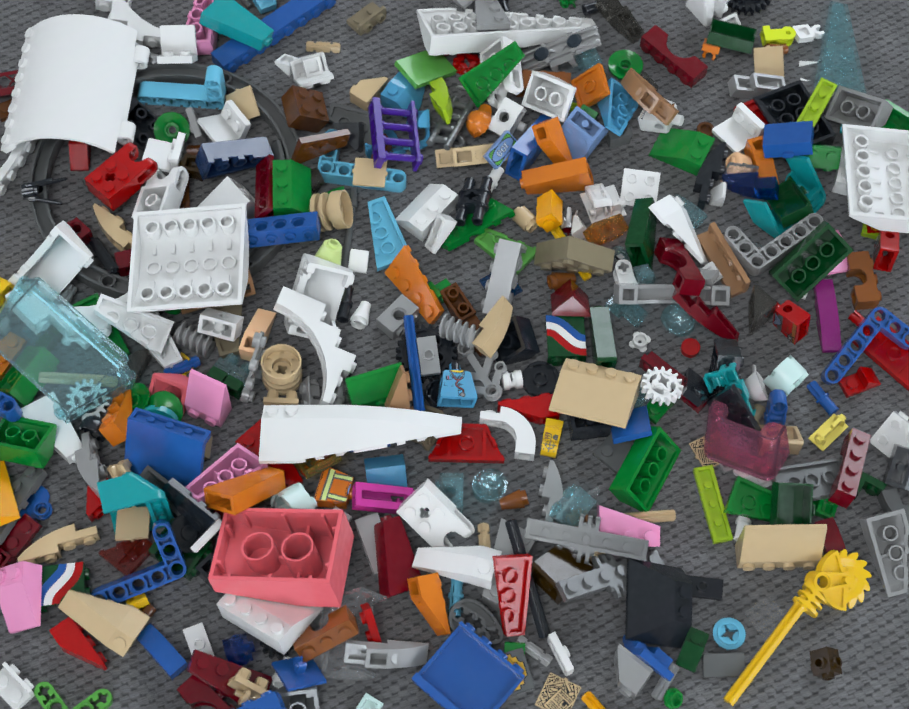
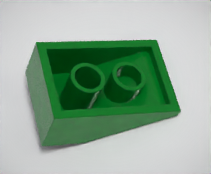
(683, 149)

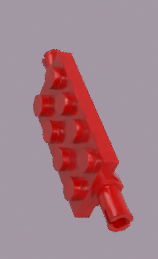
(885, 352)

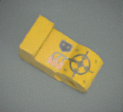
(551, 437)

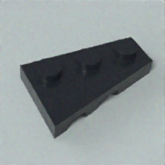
(695, 388)
(736, 406)
(187, 506)

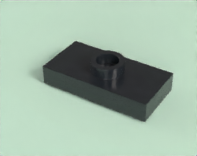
(706, 587)

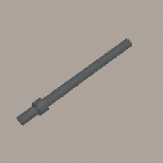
(348, 232)

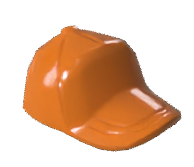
(479, 120)

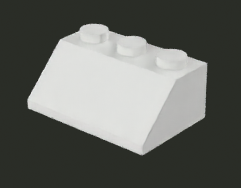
(422, 211)

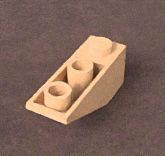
(260, 322)

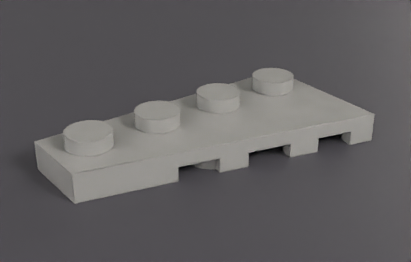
(490, 15)

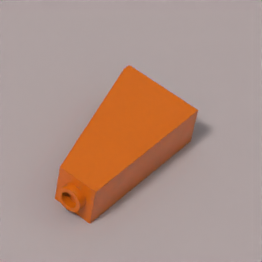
(560, 177)
(245, 490)

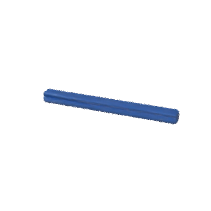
(413, 360)

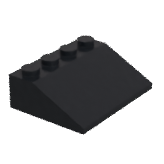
(787, 104)

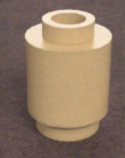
(525, 219)

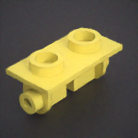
(829, 431)

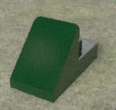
(870, 484)
(692, 649)

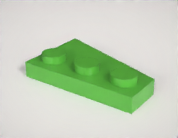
(487, 242)

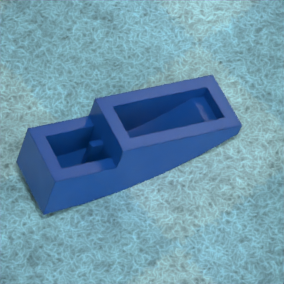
(162, 651)

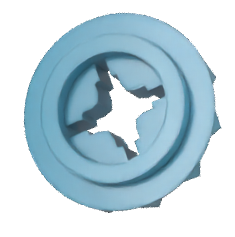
(732, 625)

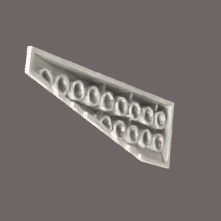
(455, 31)
(315, 431)

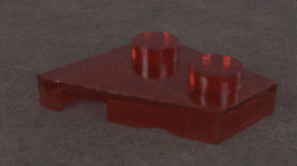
(127, 555)

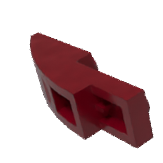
(18, 540)

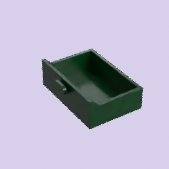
(731, 36)
(791, 203)
(791, 503)

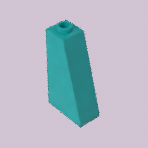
(237, 23)

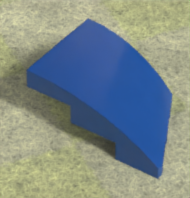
(652, 656)

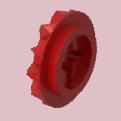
(460, 66)

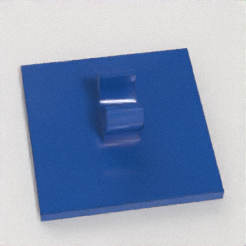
(298, 674)

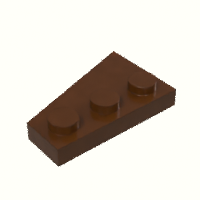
(320, 144)

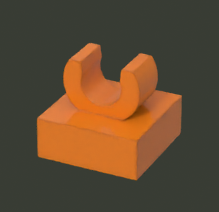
(710, 48)

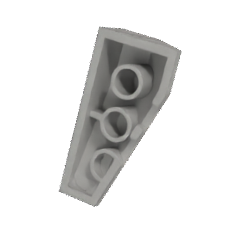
(888, 545)

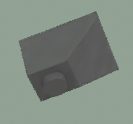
(300, 699)

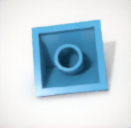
(386, 470)

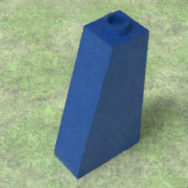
(524, 152)

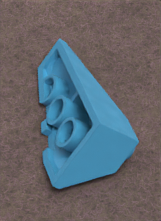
(400, 93)
(617, 107)

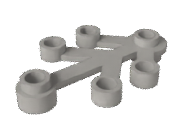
(258, 343)
(482, 374)

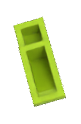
(441, 99)

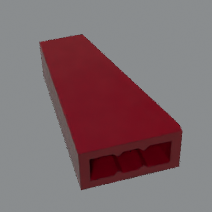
(393, 556)

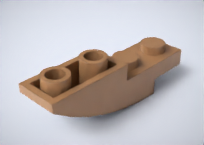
(648, 98)

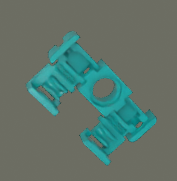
(725, 376)

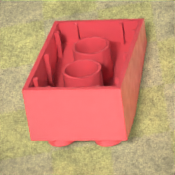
(284, 556)

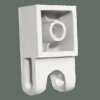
(513, 82)
(163, 191)
(439, 520)

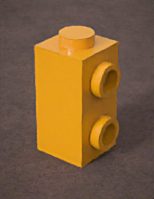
(549, 211)

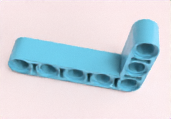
(207, 96)
(337, 168)

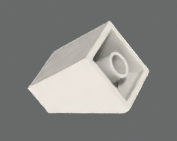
(229, 193)

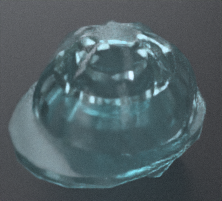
(677, 320)
(489, 485)

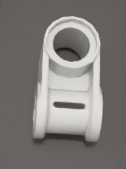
(623, 272)

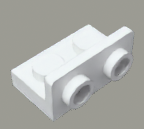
(13, 688)

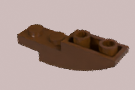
(460, 307)

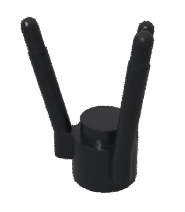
(30, 190)

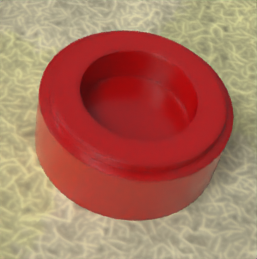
(690, 347)

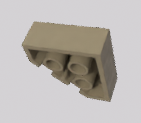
(574, 256)

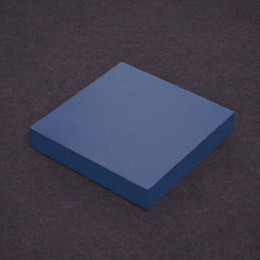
(637, 427)

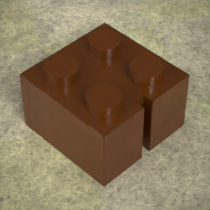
(305, 109)

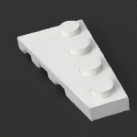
(143, 327)

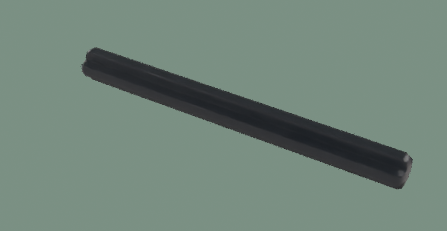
(534, 598)

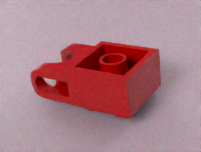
(120, 176)

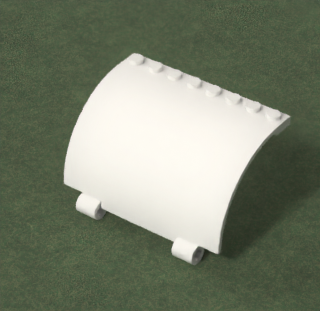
(75, 83)

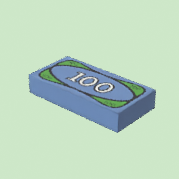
(500, 149)

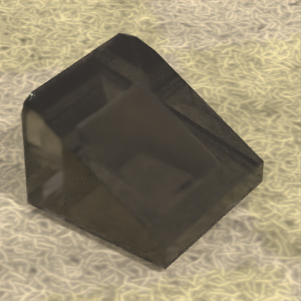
(316, 180)

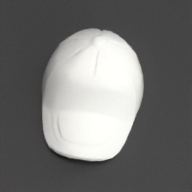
(756, 386)

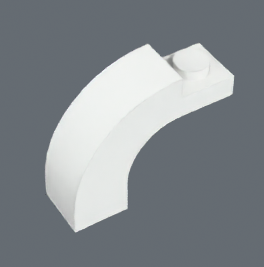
(517, 426)

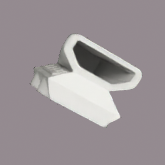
(705, 9)

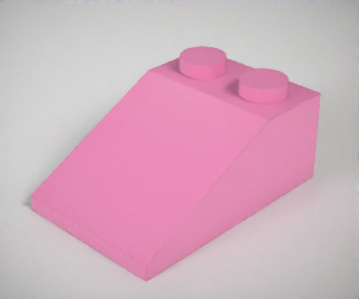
(207, 399)
(21, 595)

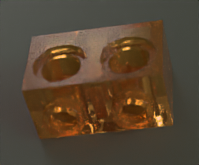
(606, 230)

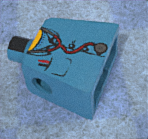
(456, 388)

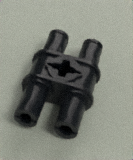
(473, 201)

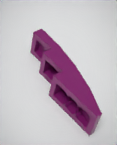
(827, 316)

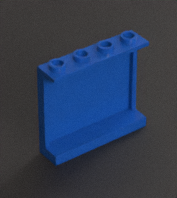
(165, 445)
(468, 673)

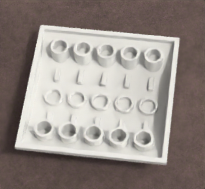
(877, 176)
(188, 258)

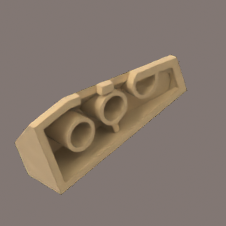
(106, 620)

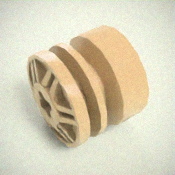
(333, 209)
(281, 368)

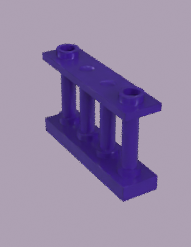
(379, 140)

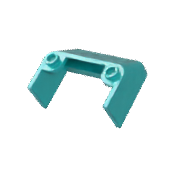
(804, 175)
(133, 491)

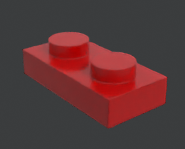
(367, 618)

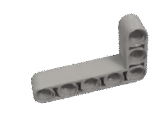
(775, 247)

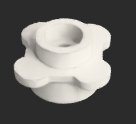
(639, 336)

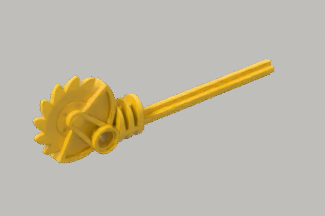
(840, 585)

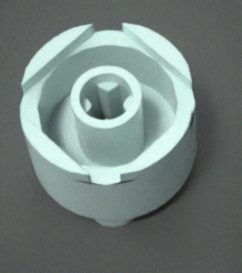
(786, 376)
(293, 498)

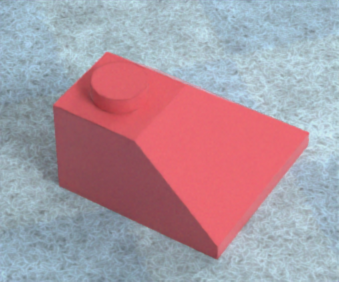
(170, 382)

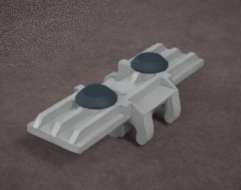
(561, 50)

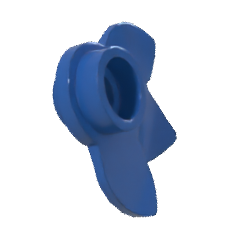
(36, 502)

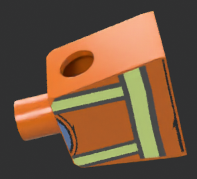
(334, 489)

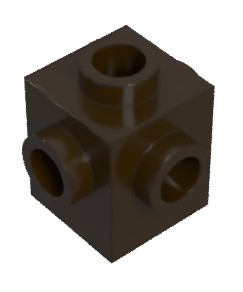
(825, 663)

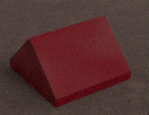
(570, 301)

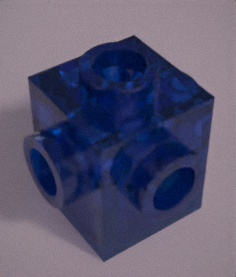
(238, 649)

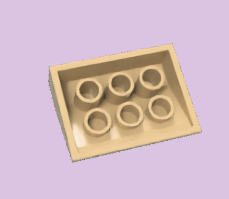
(595, 393)
(780, 546)

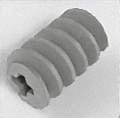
(457, 332)
(193, 340)

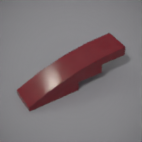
(710, 318)

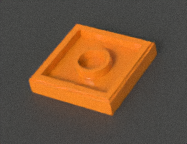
(591, 86)

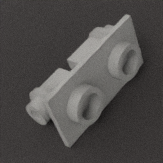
(309, 389)

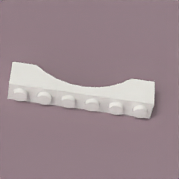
(14, 162)

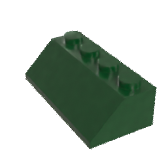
(811, 260)

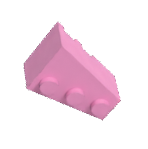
(627, 525)

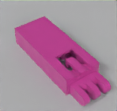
(378, 497)

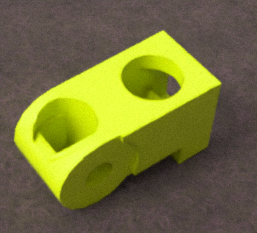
(777, 36)

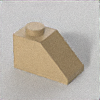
(367, 89)

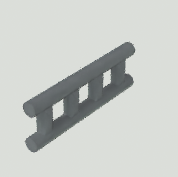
(454, 130)

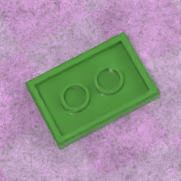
(424, 68)

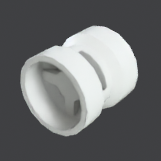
(512, 380)

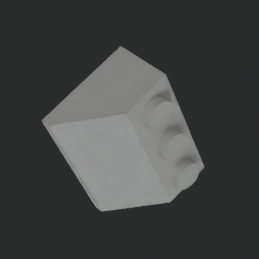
(858, 108)

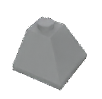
(630, 672)

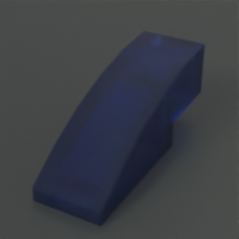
(752, 185)

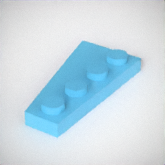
(385, 233)

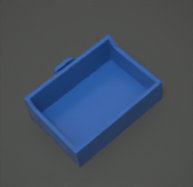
(788, 139)

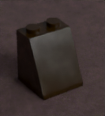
(555, 566)

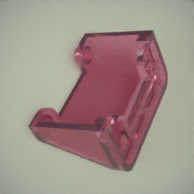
(745, 448)

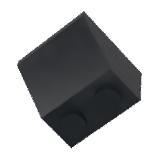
(519, 342)

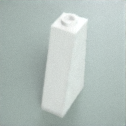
(66, 437)

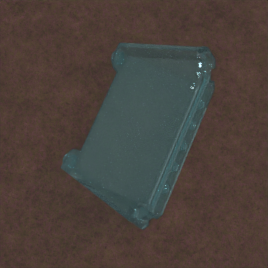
(61, 350)

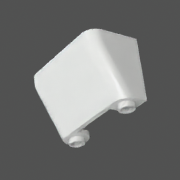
(57, 259)
(322, 282)

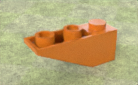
(552, 140)
(755, 151)
(115, 421)
(429, 600)

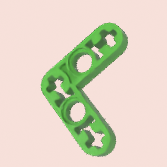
(85, 703)

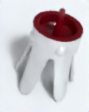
(567, 223)

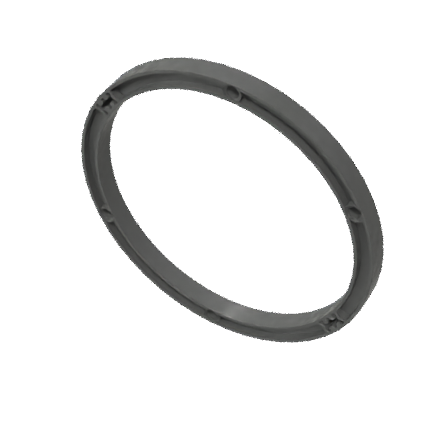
(170, 73)

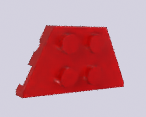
(470, 446)

